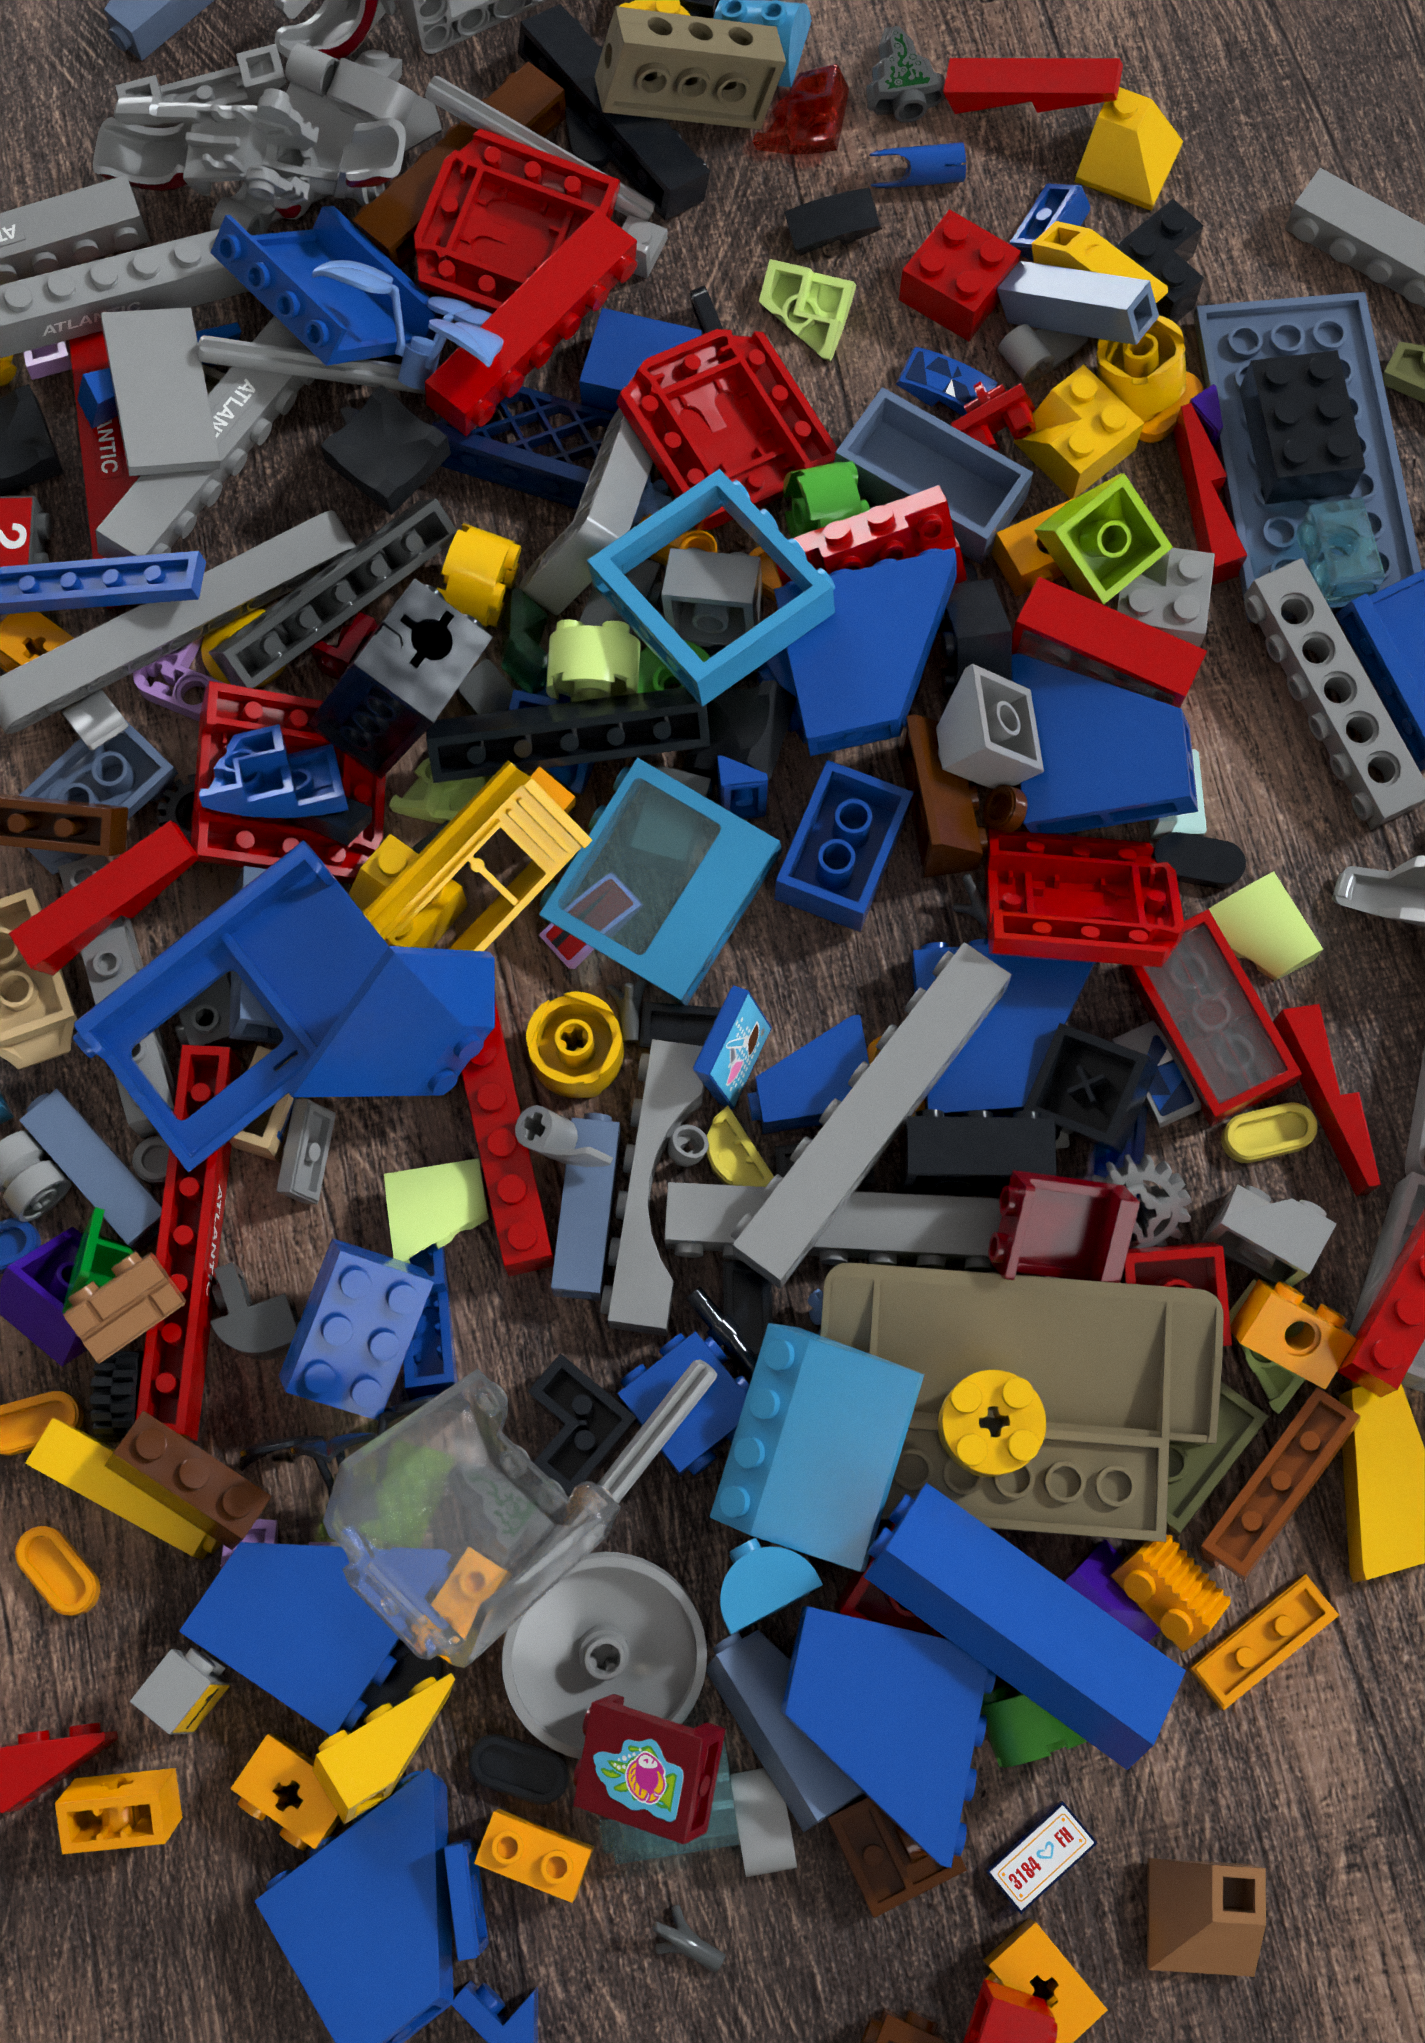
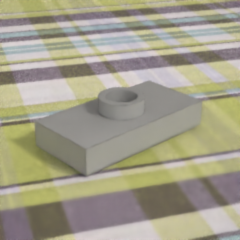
(306, 1151)

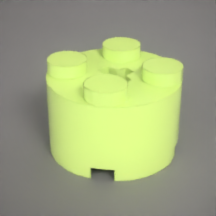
(592, 661)

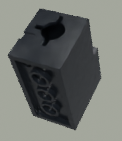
(400, 679)

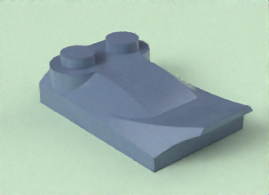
(117, 773)

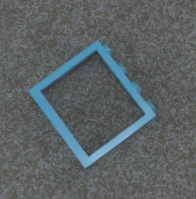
(753, 648)

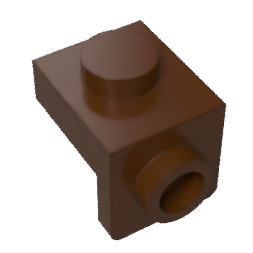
(898, 2029)

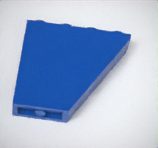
(867, 658)
(1103, 753)
(1011, 1043)
(296, 1630)
(894, 1718)
(373, 1918)

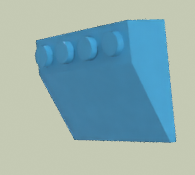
(816, 1446)

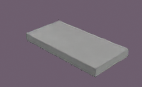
(160, 391)

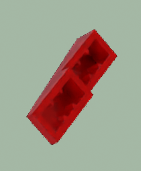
(1045, 82)
(1203, 483)
(115, 890)
(1338, 1114)

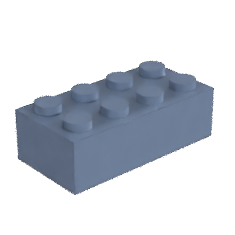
(909, 451)

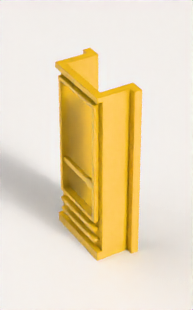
(505, 802)

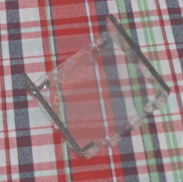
(457, 1524)

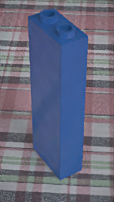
(1025, 1625)

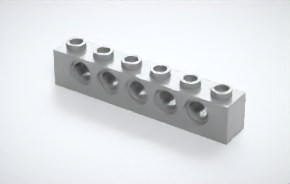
(1339, 669)
(109, 963)

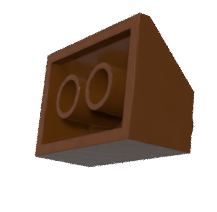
(940, 804)

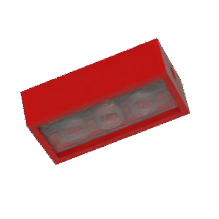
(1104, 644)
(1215, 1022)

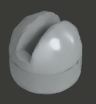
(683, 1137)

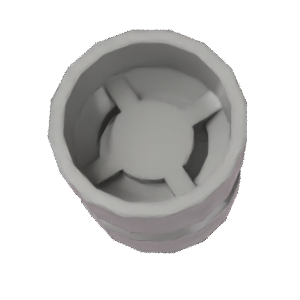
(27, 1180)

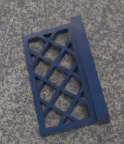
(515, 463)

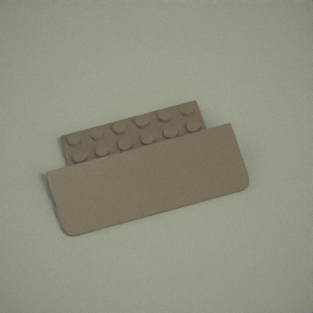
(1108, 1359)

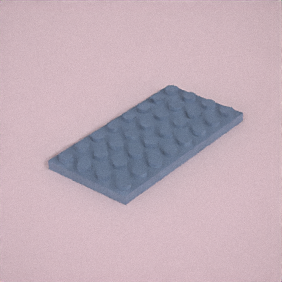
(1263, 329)

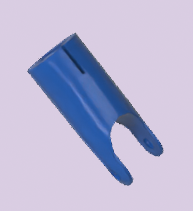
(928, 165)

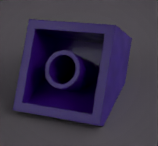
(35, 1295)

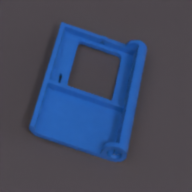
(298, 952)

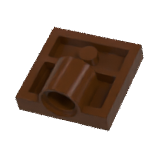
(884, 1858)

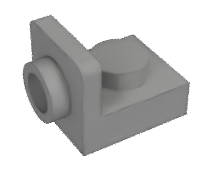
(650, 243)

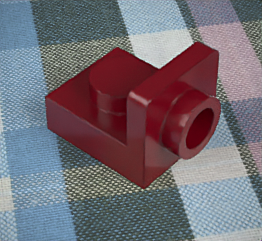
(334, 660)

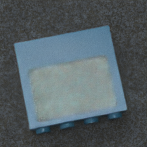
(661, 880)

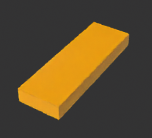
(1263, 1642)

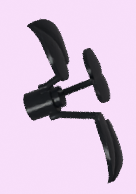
(325, 1451)

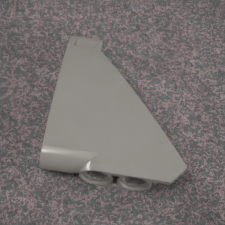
(335, 99)

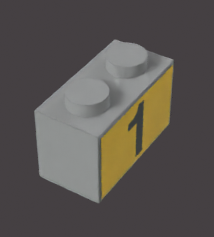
(182, 1690)

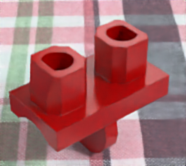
(995, 411)

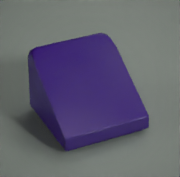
(1208, 411)

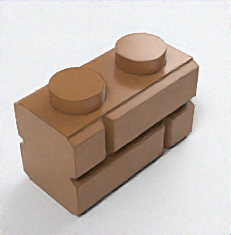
(124, 1306)

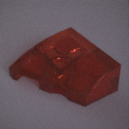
(809, 115)

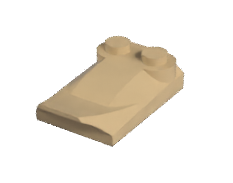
(34, 1006)

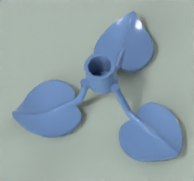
(422, 354)

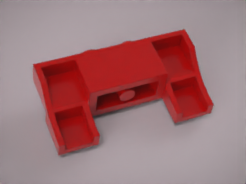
(884, 532)

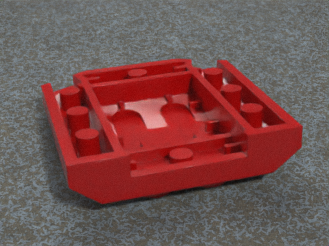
(501, 216)
(727, 409)
(258, 840)
(1080, 899)

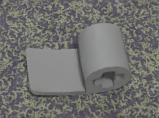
(1038, 352)
(95, 719)
(556, 1138)
(762, 1824)

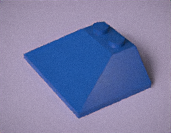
(406, 1027)

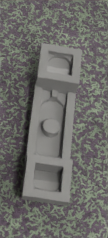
(236, 85)

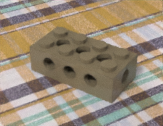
(689, 68)

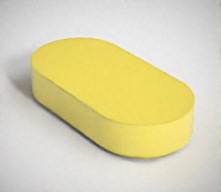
(1269, 1132)

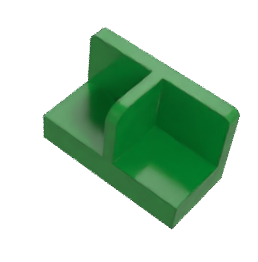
(95, 1257)

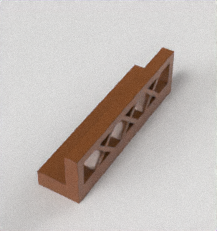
(1279, 1484)

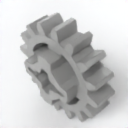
(1159, 1208)

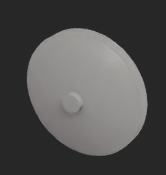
(601, 1633)

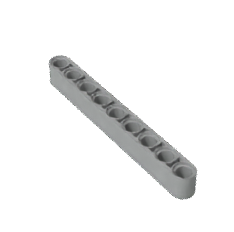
(163, 627)

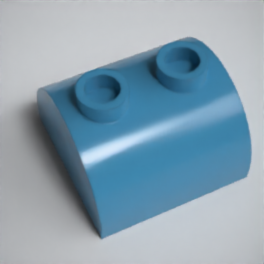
(789, 17)
(763, 1584)

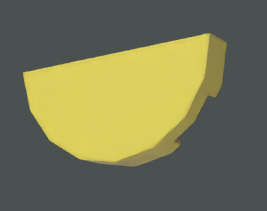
(733, 1154)

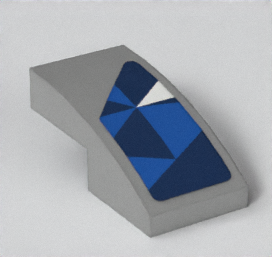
(1171, 1091)

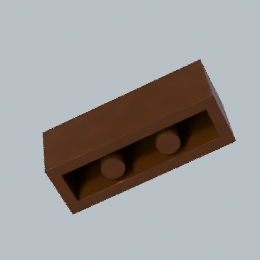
(63, 825)
(188, 1481)

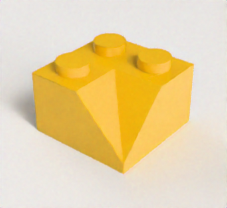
(1081, 432)
(383, 869)

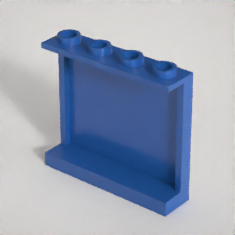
(324, 314)
(1390, 643)

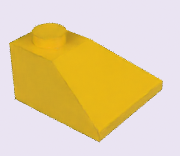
(1130, 150)

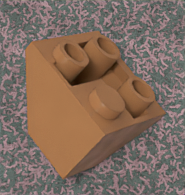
(1205, 1916)

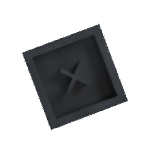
(1092, 1087)

